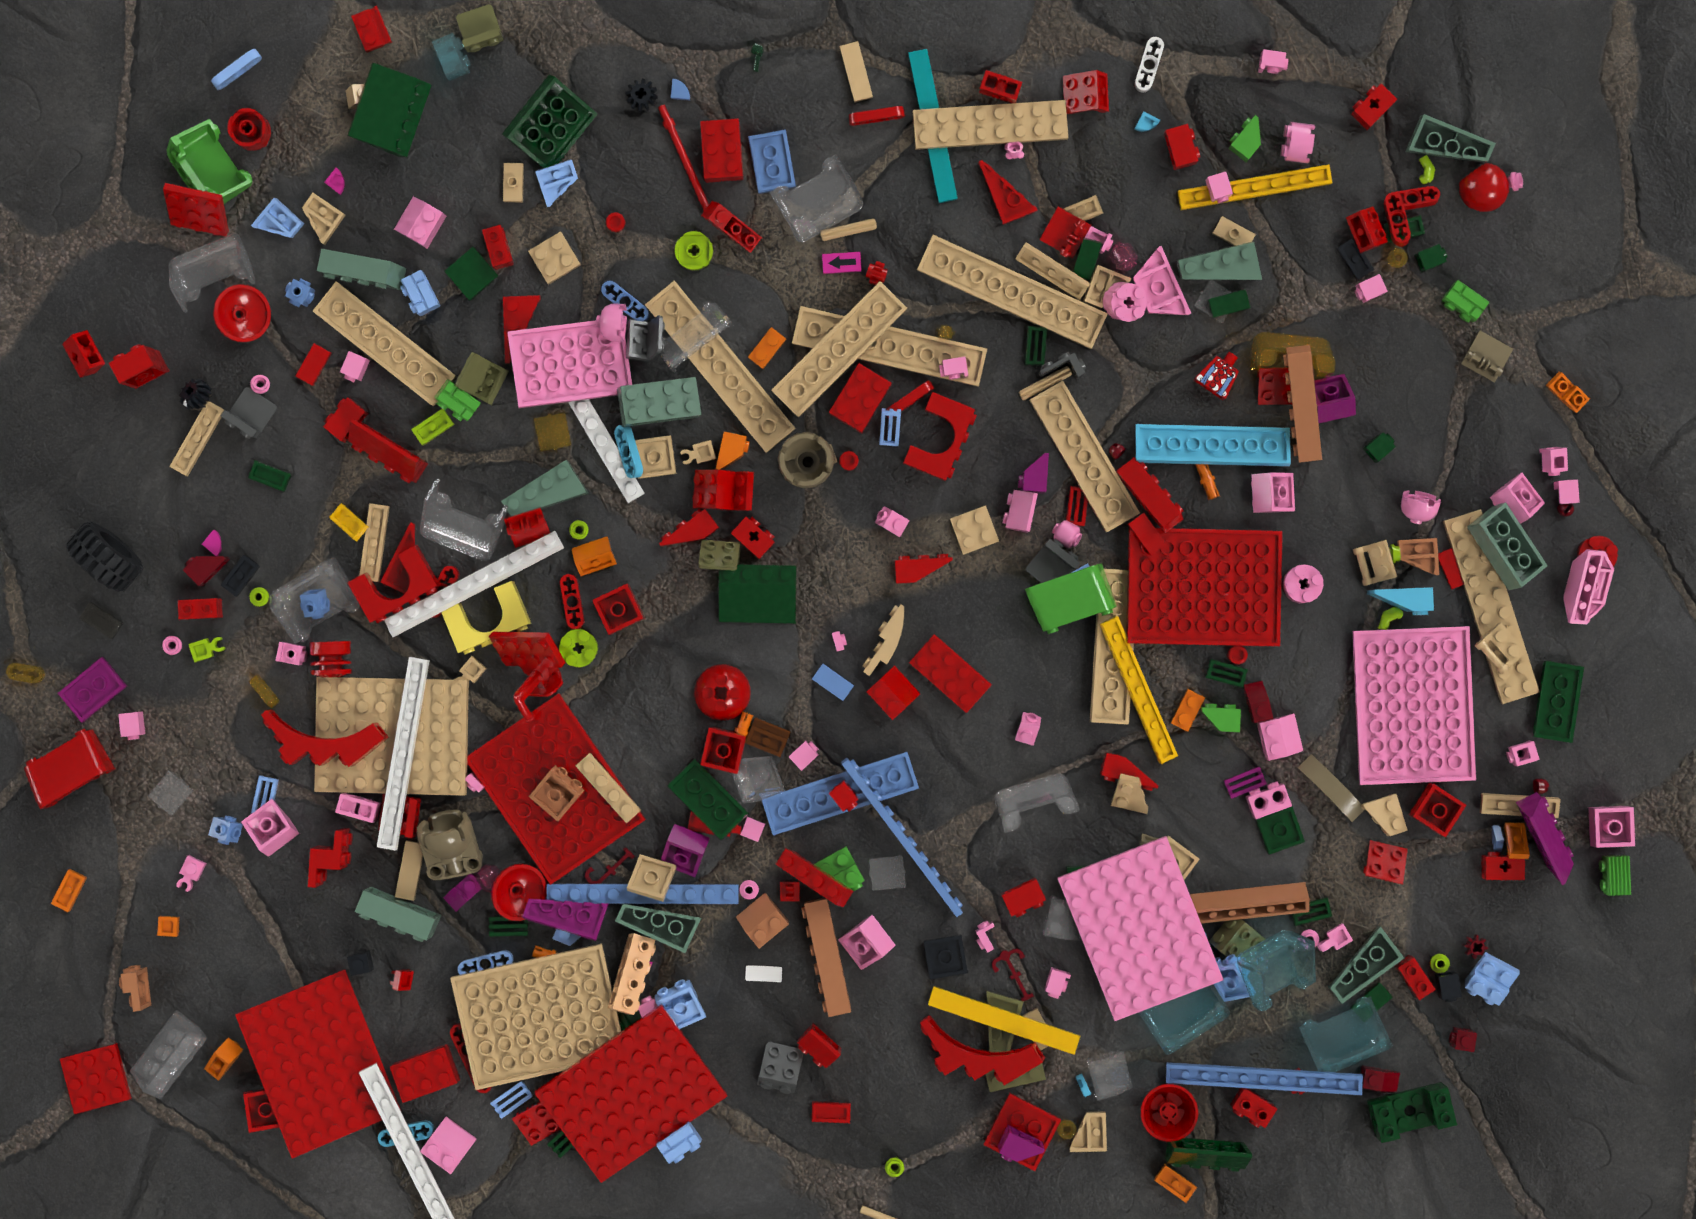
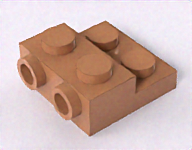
(557, 792)
(136, 981)

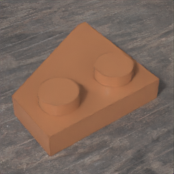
(1420, 554)

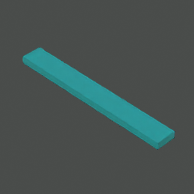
(928, 100)

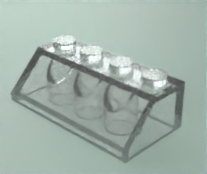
(168, 1055)

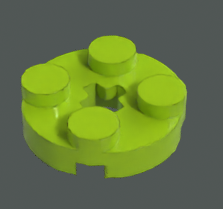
(701, 242)
(584, 638)

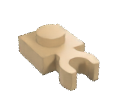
(702, 453)
(472, 670)

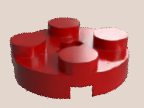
(1600, 543)

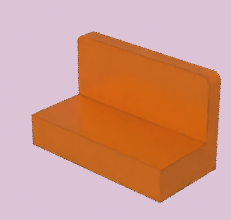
(593, 556)

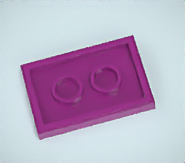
(92, 689)

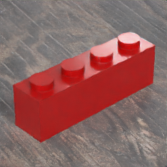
(1150, 495)
(814, 877)

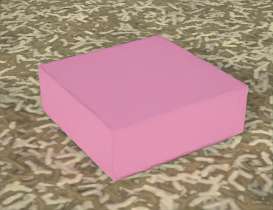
(752, 829)

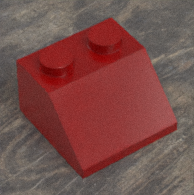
(893, 692)
(723, 750)
(819, 1046)

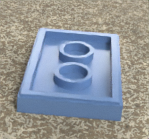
(771, 161)

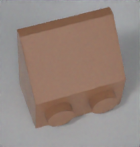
(762, 920)

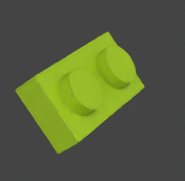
(432, 427)

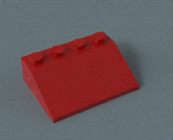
(386, 451)

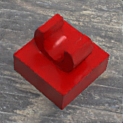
(790, 891)
(402, 980)

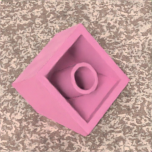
(420, 222)
(1273, 492)
(1520, 497)
(1020, 510)
(1280, 737)
(270, 828)
(867, 942)
(448, 1145)

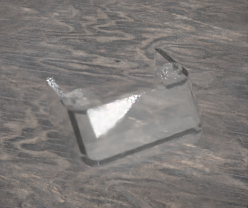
(207, 266)
(459, 529)

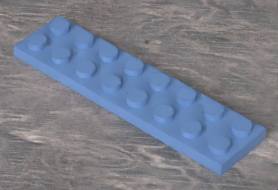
(813, 802)

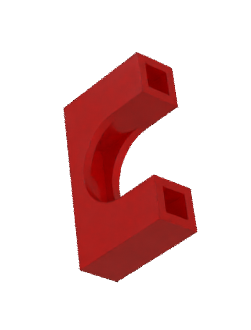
(941, 464)
(376, 605)

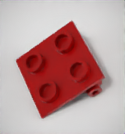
(1065, 232)
(1272, 386)
(527, 527)
(1386, 862)
(535, 1123)

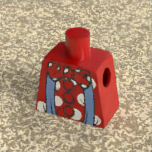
(1218, 375)

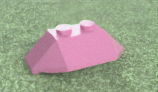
(1587, 586)

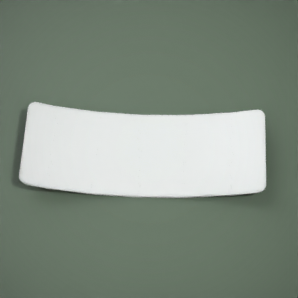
(763, 973)

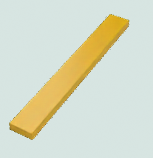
(1260, 186)
(1138, 690)
(1004, 1020)

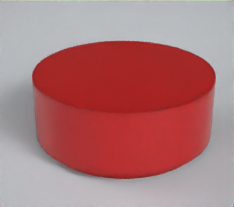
(615, 222)
(848, 460)
(1237, 654)

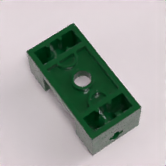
(1431, 1107)

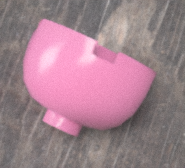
(612, 322)
(1420, 506)

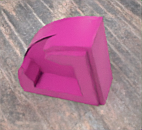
(336, 181)
(213, 543)

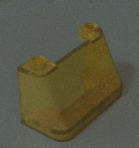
(1268, 345)

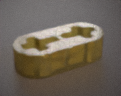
(25, 668)
(264, 691)

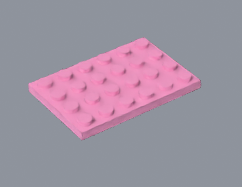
(566, 364)

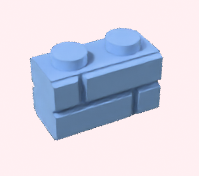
(420, 293)
(679, 1143)

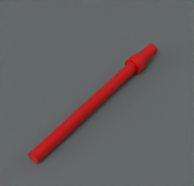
(669, 125)

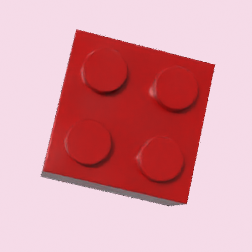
(618, 609)
(1437, 809)
(259, 1111)

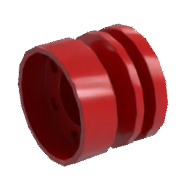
(330, 658)

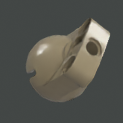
(796, 450)
(449, 845)

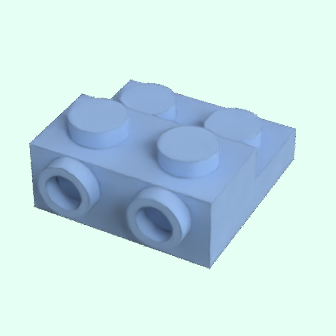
(1491, 979)
(1232, 985)
(681, 1003)

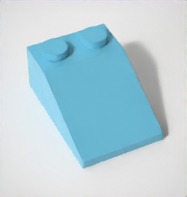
(1412, 600)

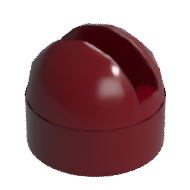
(1116, 450)
(1561, 507)
(1540, 786)

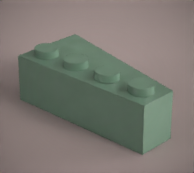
(1447, 141)
(1229, 263)
(360, 269)
(547, 490)
(666, 927)
(1369, 963)

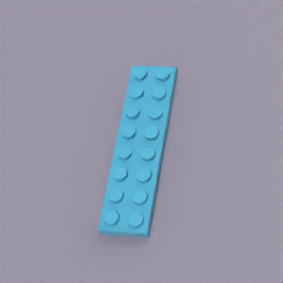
(1212, 445)

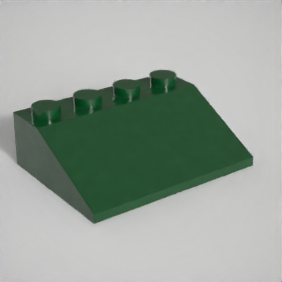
(389, 110)
(549, 123)
(758, 594)
(1208, 1153)

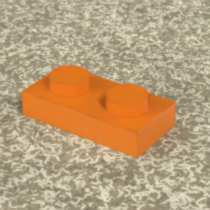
(767, 348)
(1187, 710)
(1516, 840)
(68, 890)
(1175, 1183)

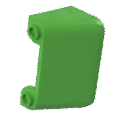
(205, 163)
(1071, 598)

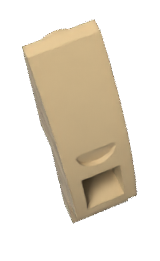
(891, 634)

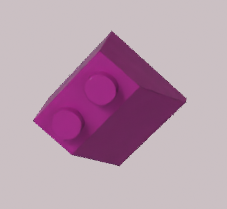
(1334, 398)
(1035, 477)
(685, 849)
(1018, 1145)

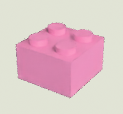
(1611, 826)

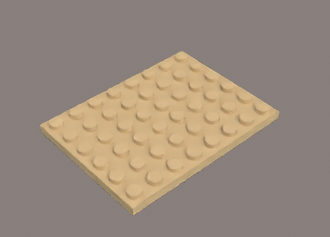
(441, 740)
(535, 1015)

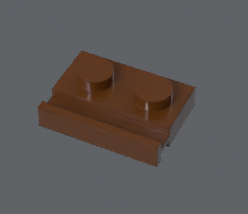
(767, 737)

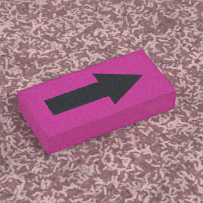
(841, 262)

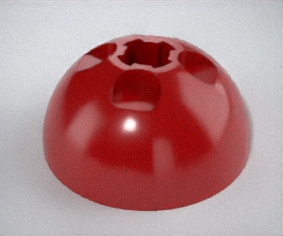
(736, 697)
(1170, 1123)

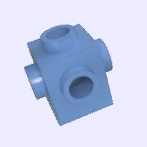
(306, 295)
(314, 603)
(225, 829)

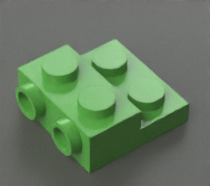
(843, 868)

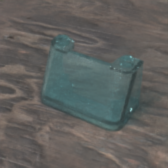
(1277, 964)
(1185, 1018)
(1346, 1037)

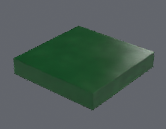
(471, 273)
(1280, 830)

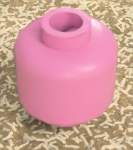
(1067, 534)

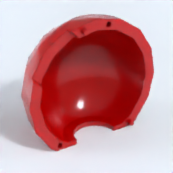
(1484, 188)

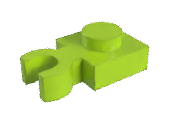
(204, 649)

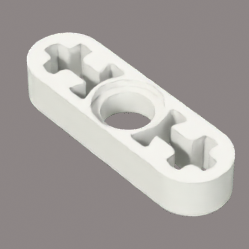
(1148, 49)

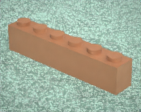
(1303, 403)
(1251, 902)
(827, 957)

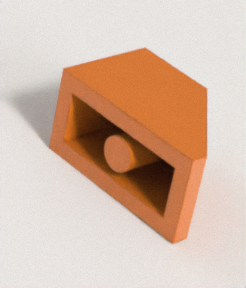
(731, 449)
(223, 1058)

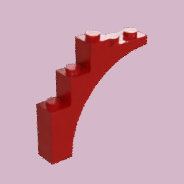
(322, 750)
(953, 1054)

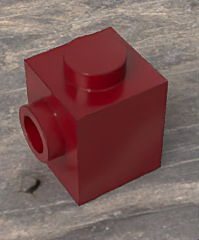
(1463, 1039)

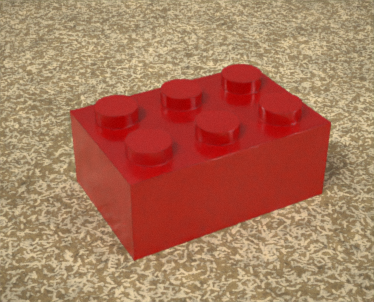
(722, 150)
(138, 366)
(860, 398)
(425, 1073)

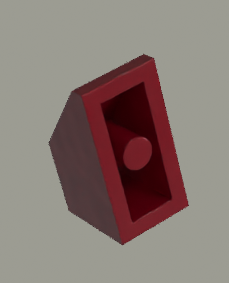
(204, 568)
(1258, 702)
(1379, 1079)

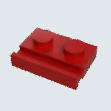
(371, 29)

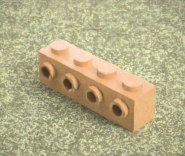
(631, 974)

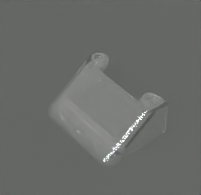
(694, 335)

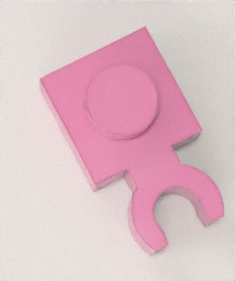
(191, 870)

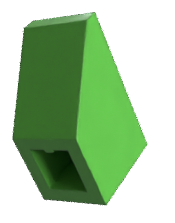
(1248, 140)
(1223, 719)

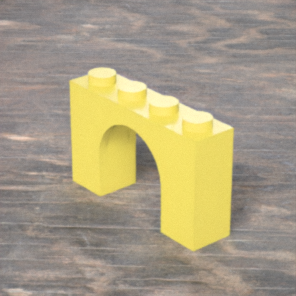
(513, 618)

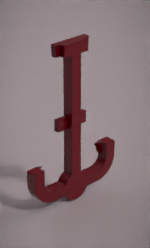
(610, 869)
(1005, 955)

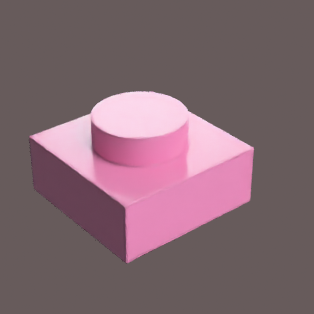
(839, 640)
(473, 783)

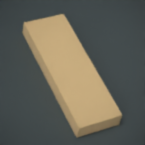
(856, 71)
(409, 871)

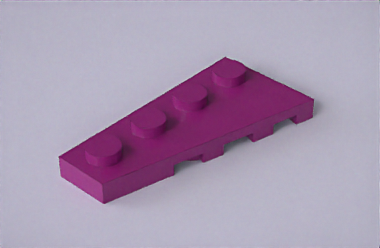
(569, 916)

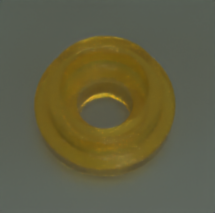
(1391, 258)
(945, 332)
(1067, 1135)

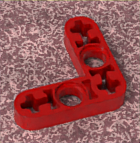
(1403, 204)

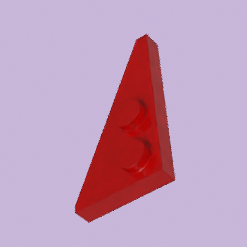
(1009, 202)
(517, 315)
(396, 574)

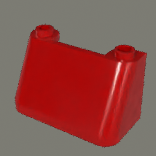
(67, 768)

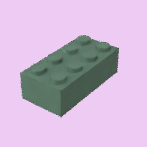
(659, 401)
(1507, 546)
(397, 913)

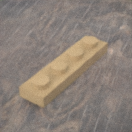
(1052, 271)
(197, 438)
(374, 541)
(608, 787)
(1506, 804)

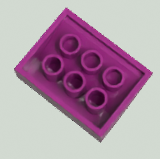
(1546, 836)

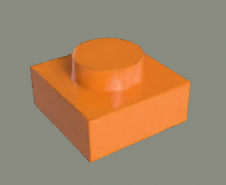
(168, 926)

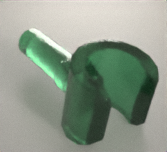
(758, 51)

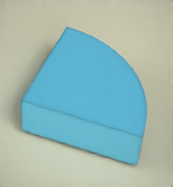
(1146, 122)
(1083, 1085)

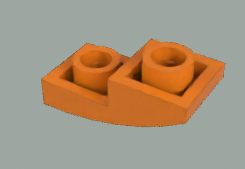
(1568, 393)

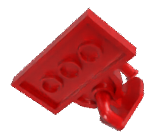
(537, 658)

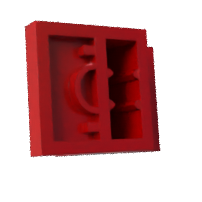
(723, 490)
(329, 857)

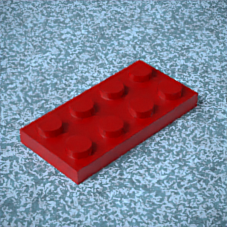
(950, 673)

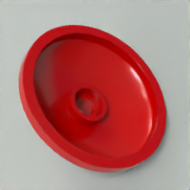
(253, 308)
(529, 885)

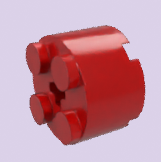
(241, 122)

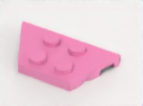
(1161, 286)

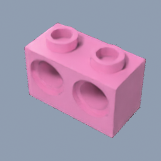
(1269, 805)
(358, 807)

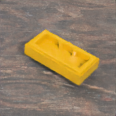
(349, 522)

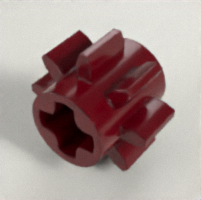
(1480, 945)

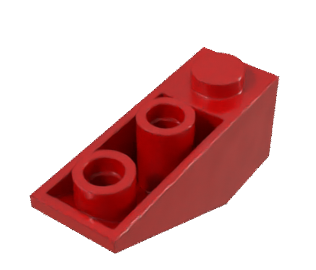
(731, 226)
(696, 529)
(915, 569)
(1114, 765)

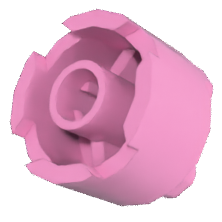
(1298, 142)
(1135, 301)
(1292, 586)

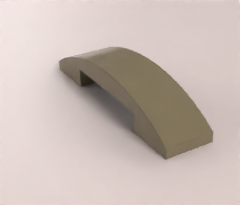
(1331, 787)

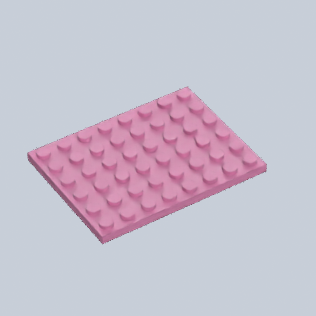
(1414, 705)
(1140, 928)

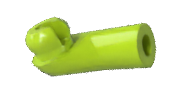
(1429, 170)
(1389, 615)

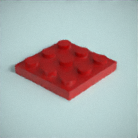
(196, 209)
(95, 1078)
(1026, 1118)

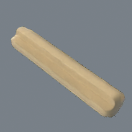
(848, 229)
(1045, 383)

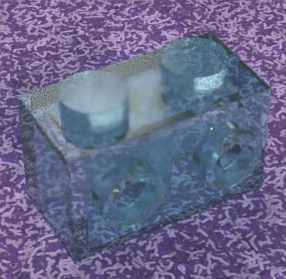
(451, 56)

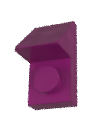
(462, 892)

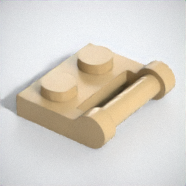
(1380, 560)
(1506, 645)

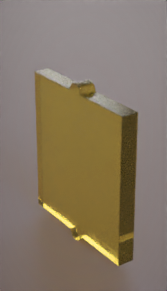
(552, 432)

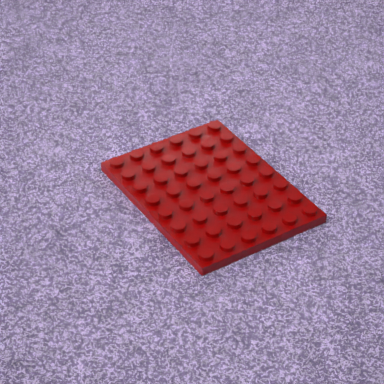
(1206, 588)
(517, 763)
(310, 1061)
(631, 1093)

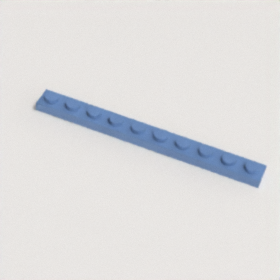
(908, 843)
(619, 895)
(1264, 1078)

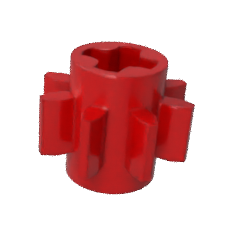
(876, 273)

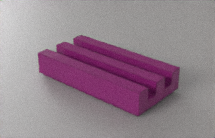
(1260, 776)

